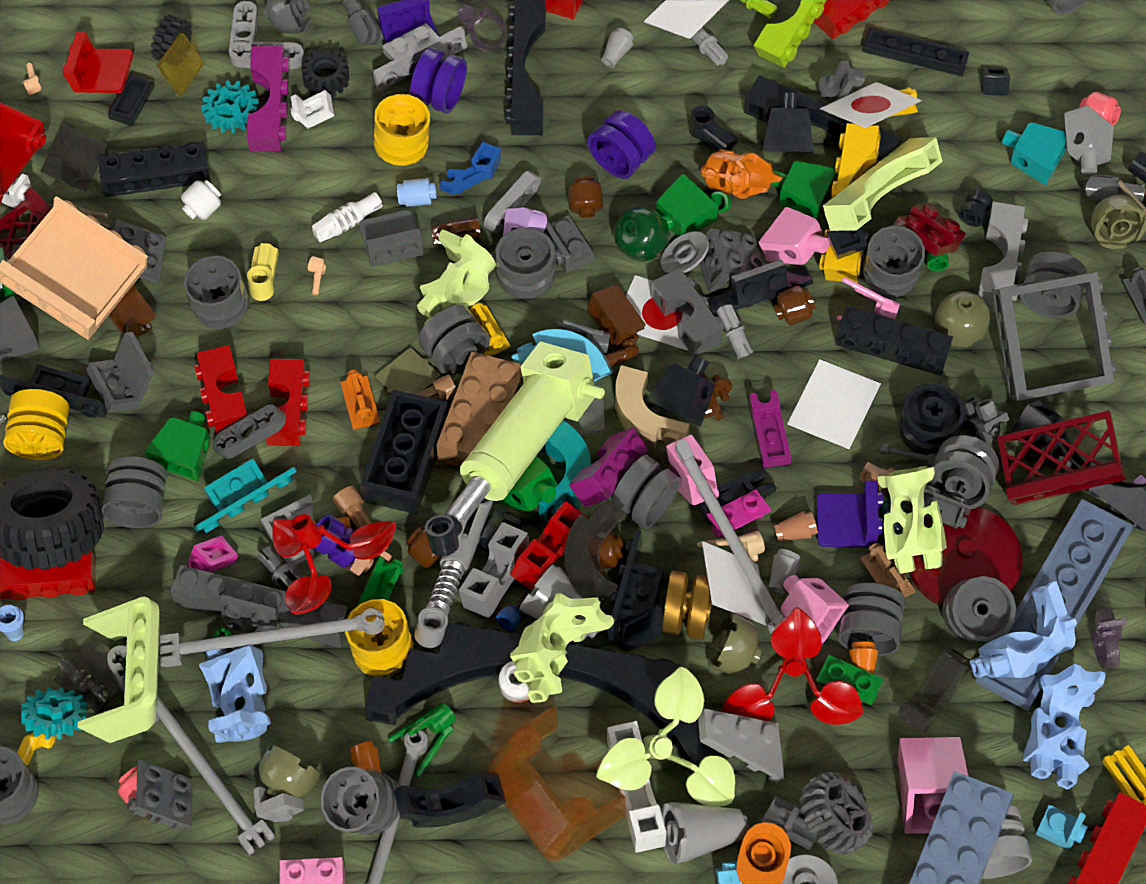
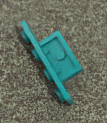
(236, 489)

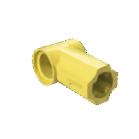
(262, 272)

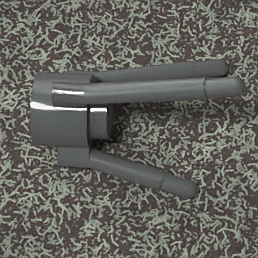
(598, 337)

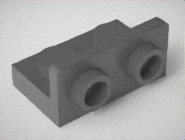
(569, 244)

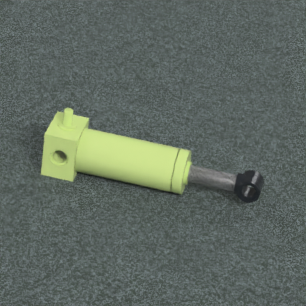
(554, 388)

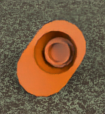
(763, 855)

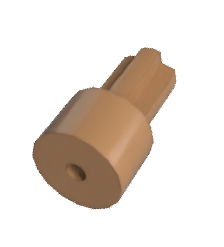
(442, 390)
(350, 503)

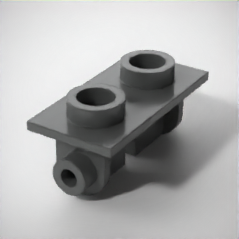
(1137, 290)
(951, 508)

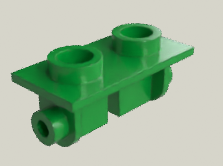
(381, 580)
(863, 681)

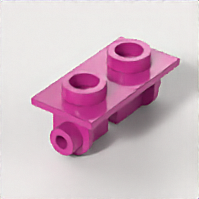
(742, 511)

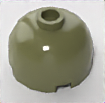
(1118, 221)
(963, 317)
(735, 646)
(286, 774)

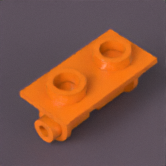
(359, 400)

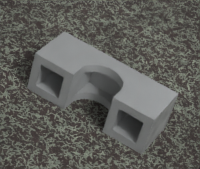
(485, 588)

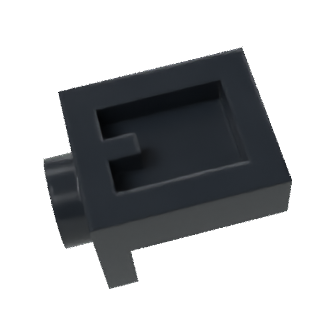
(848, 242)
(493, 525)

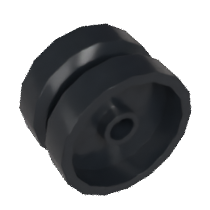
(930, 417)

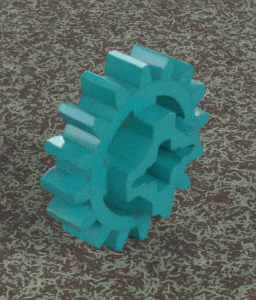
(229, 106)
(53, 712)

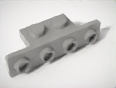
(407, 50)

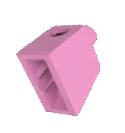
(793, 238)
(688, 487)
(816, 600)

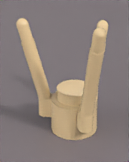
(751, 542)

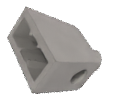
(1088, 138)

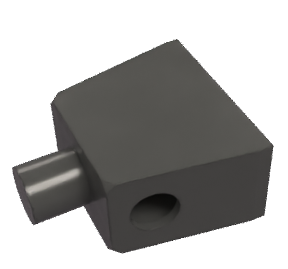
(15, 332)

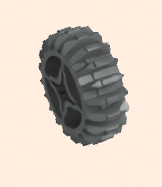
(836, 813)

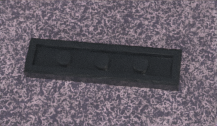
(916, 51)

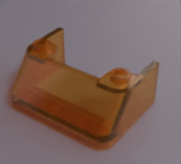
(549, 824)

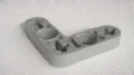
(239, 45)

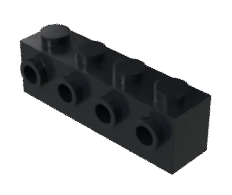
(153, 169)
(894, 340)

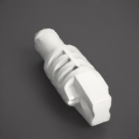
(346, 217)

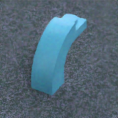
(572, 341)

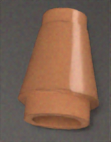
(796, 527)

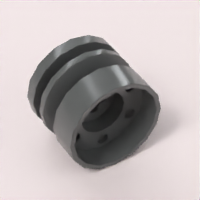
(893, 261)
(216, 292)
(134, 492)
(873, 617)
(20, 786)
(346, 800)

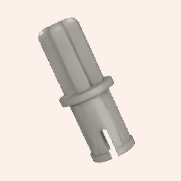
(709, 46)
(734, 331)

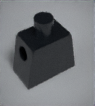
(788, 127)
(685, 390)

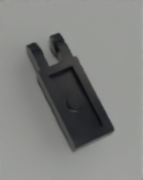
(739, 487)

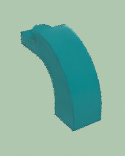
(572, 455)

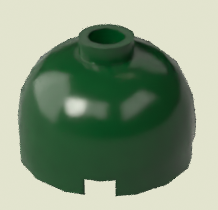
(641, 233)

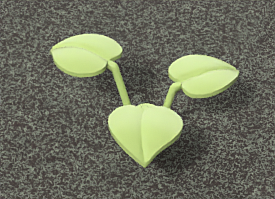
(626, 761)

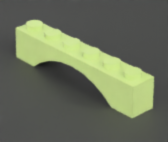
(853, 205)

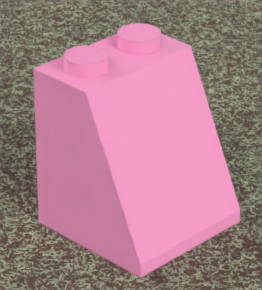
(924, 776)

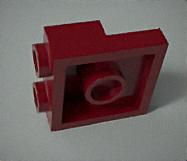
(937, 233)

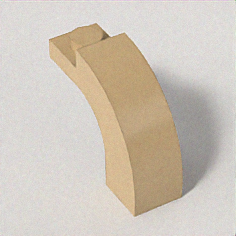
(633, 412)

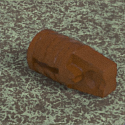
(464, 225)

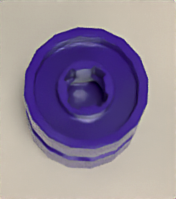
(334, 551)

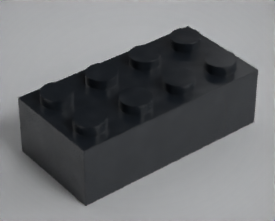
(404, 452)

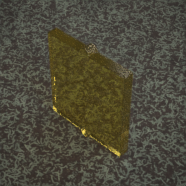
(180, 64)

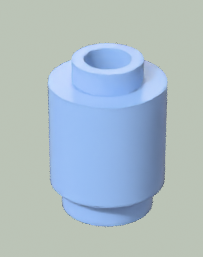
(416, 192)

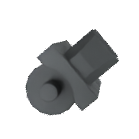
(841, 82)
(983, 418)
(791, 821)

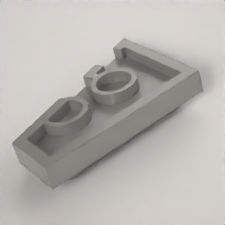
(745, 738)

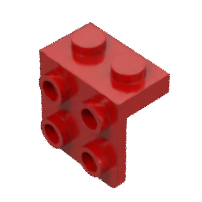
(96, 69)

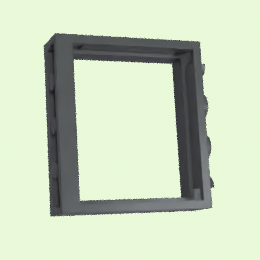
(1010, 342)

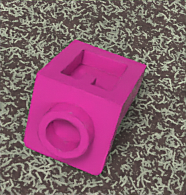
(212, 555)

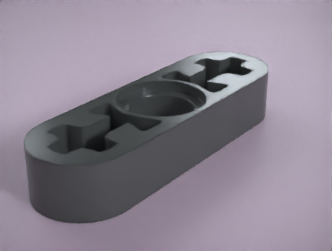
(264, 422)

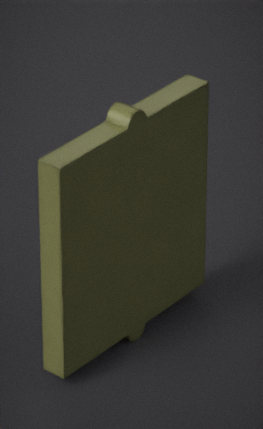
(407, 374)

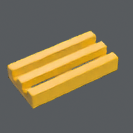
(1119, 778)

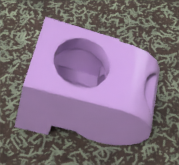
(524, 218)

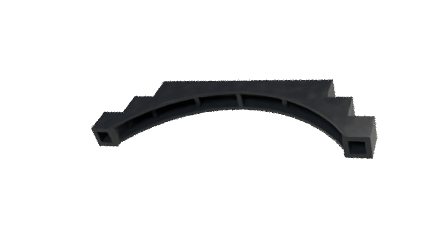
(480, 653)

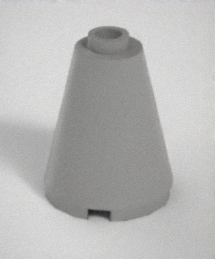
(550, 584)
(700, 829)

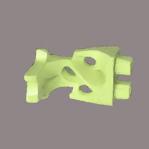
(450, 288)
(916, 538)
(544, 642)

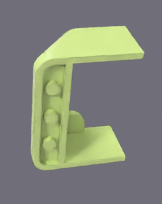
(140, 624)

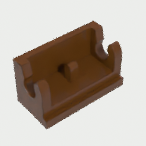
(132, 314)
(615, 315)

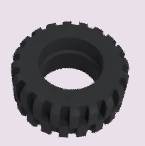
(48, 518)

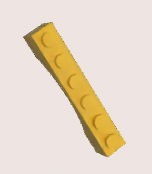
(858, 155)

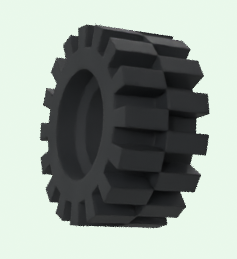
(166, 34)
(324, 61)

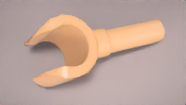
(32, 84)
(318, 267)

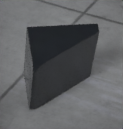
(995, 81)

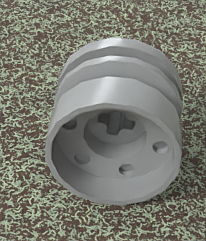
(1010, 851)

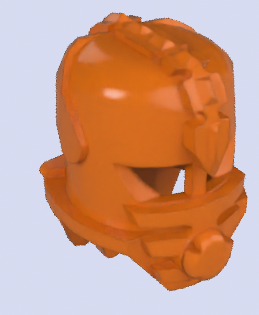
(738, 173)

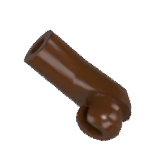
(621, 356)

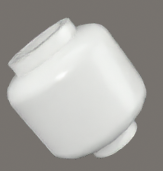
(200, 200)
(509, 686)

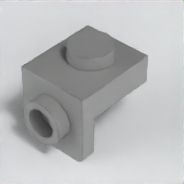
(278, 808)

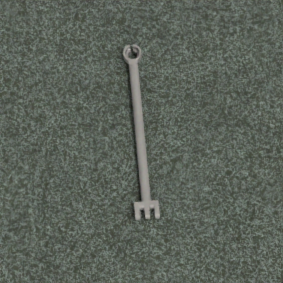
(687, 458)
(177, 649)
(413, 751)
(251, 831)

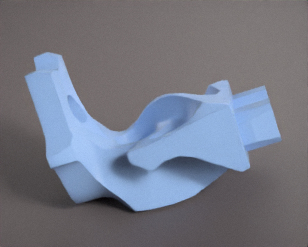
(1025, 652)
(234, 672)
(1047, 742)

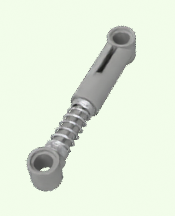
(452, 570)

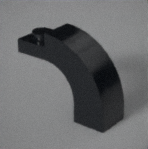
(450, 804)

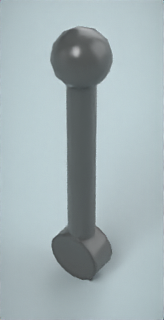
(886, 449)

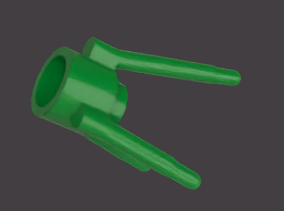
(437, 721)

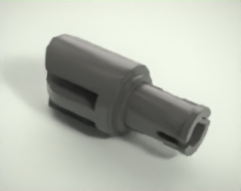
(362, 23)
(1102, 186)
(282, 572)

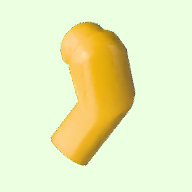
(31, 743)

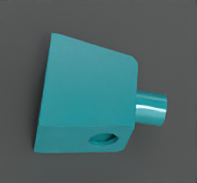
(1037, 150)

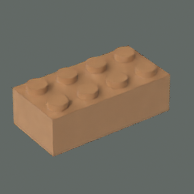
(479, 400)

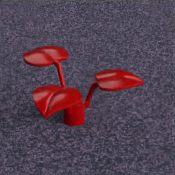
(303, 533)
(795, 641)

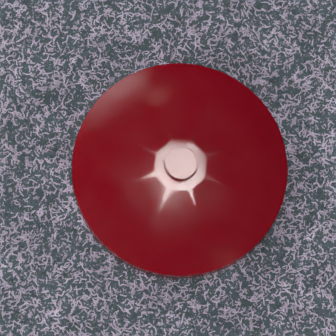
(980, 549)

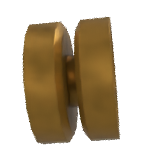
(687, 605)

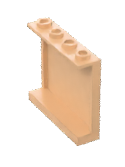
(74, 268)

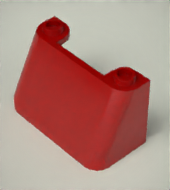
(18, 143)

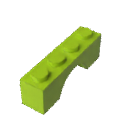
(780, 41)

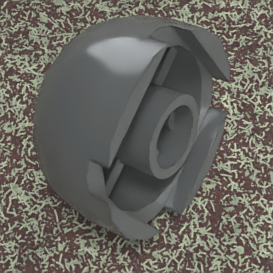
(288, 15)

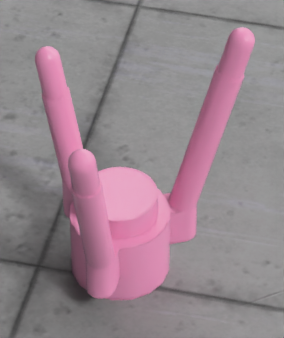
(884, 306)

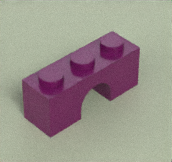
(602, 478)

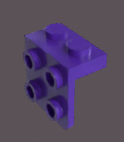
(402, 17)
(850, 518)

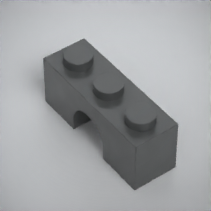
(678, 293)

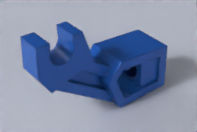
(476, 173)

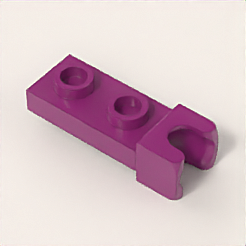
(769, 430)

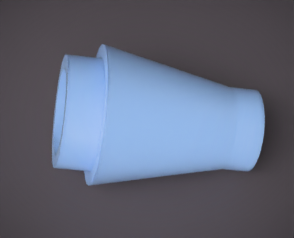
(11, 622)

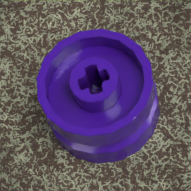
(439, 80)
(621, 144)

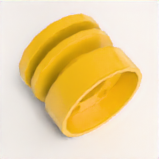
(401, 129)
(36, 424)
(395, 637)

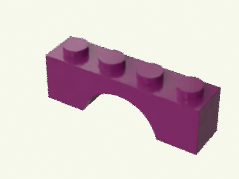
(265, 125)

